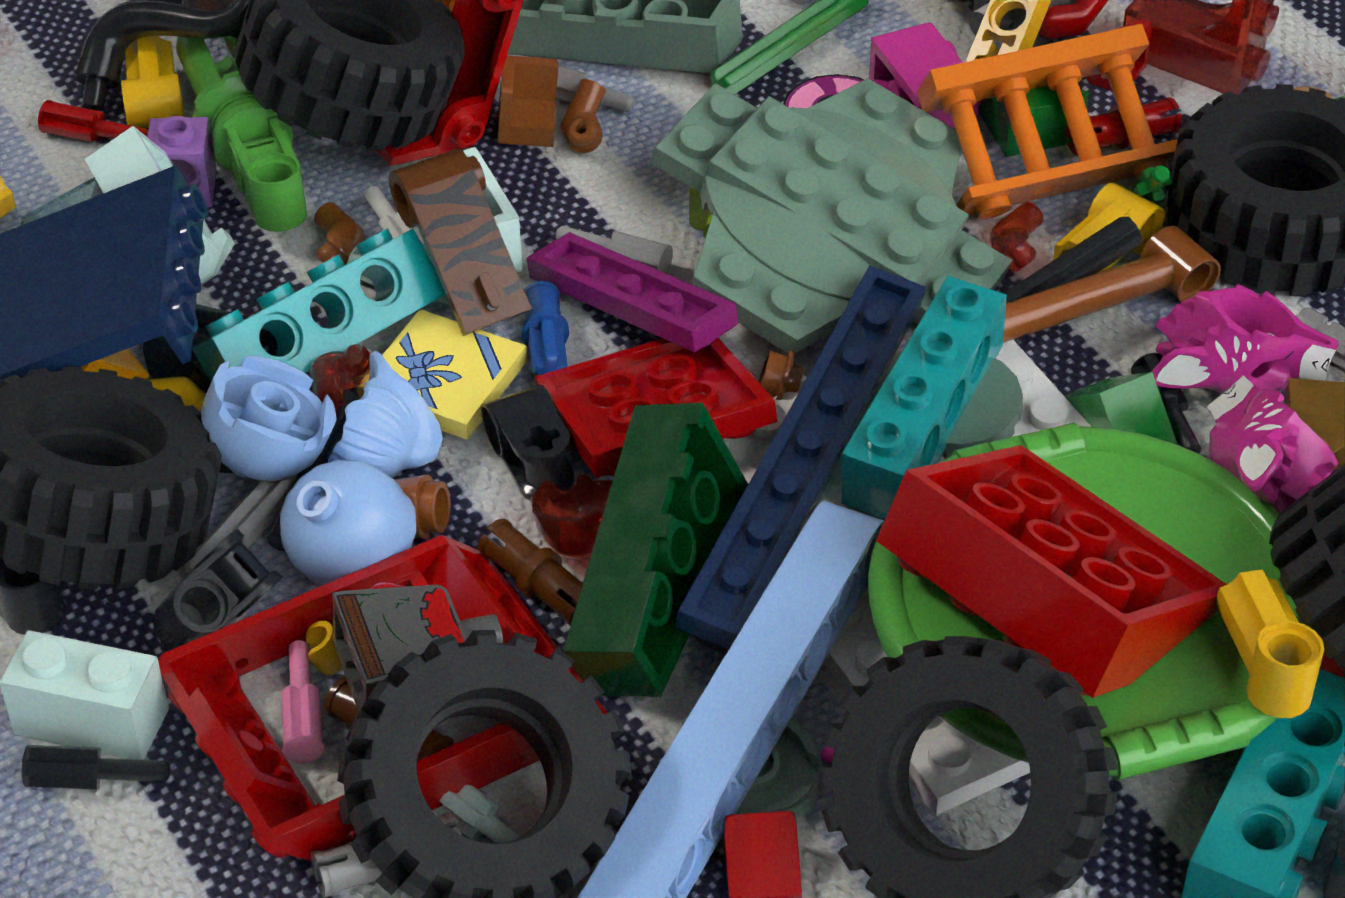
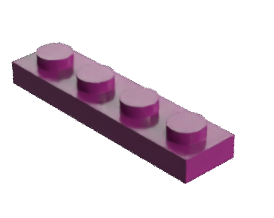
(633, 291)

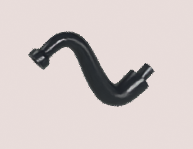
(115, 30)

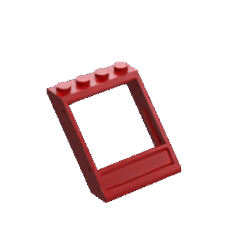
(255, 771)

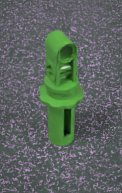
(246, 137)

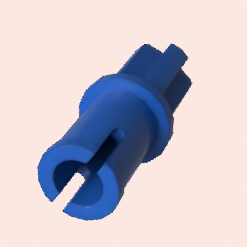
(545, 328)

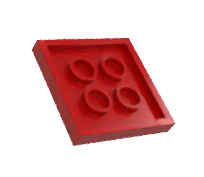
(601, 393)

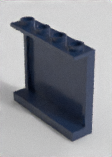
(103, 276)

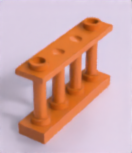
(1061, 68)

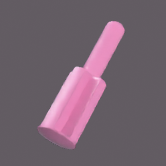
(301, 710)

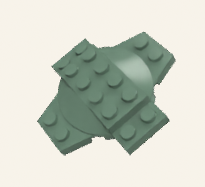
(819, 198)

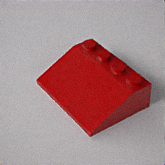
(1048, 564)

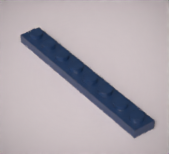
(801, 457)

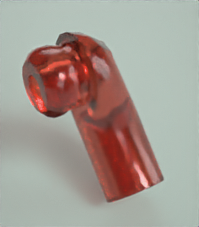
(1011, 234)
(339, 372)

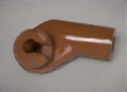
(580, 120)
(340, 231)

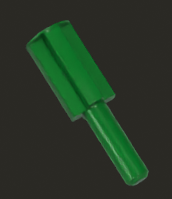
(1153, 184)

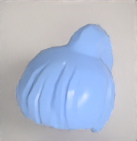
(389, 424)

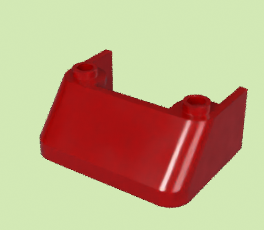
(487, 35)

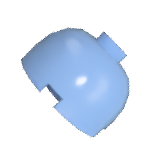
(266, 419)
(344, 520)

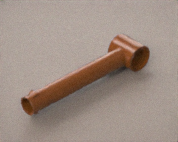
(1167, 261)

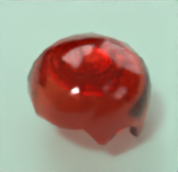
(572, 517)

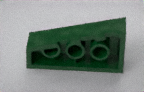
(655, 535)

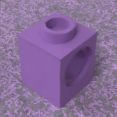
(189, 148)

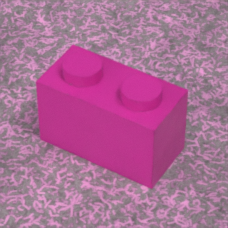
(904, 59)

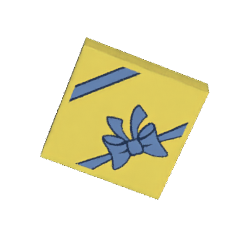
(452, 369)

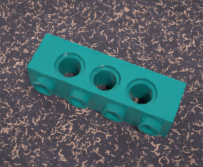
(402, 283)
(923, 394)
(1275, 804)

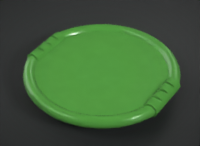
(1194, 695)

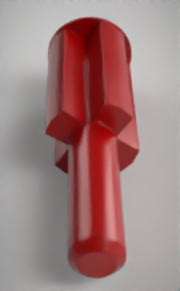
(78, 122)

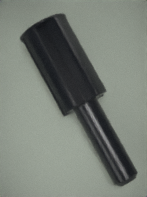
(1174, 404)
(84, 768)

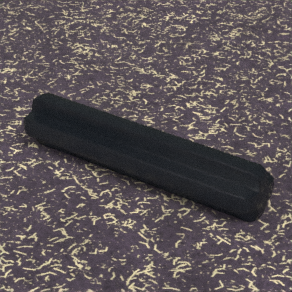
(1083, 259)

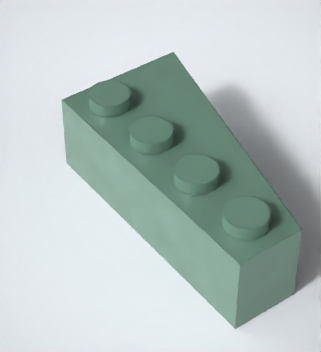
(631, 32)

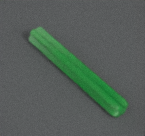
(783, 43)

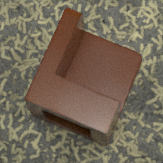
(527, 101)

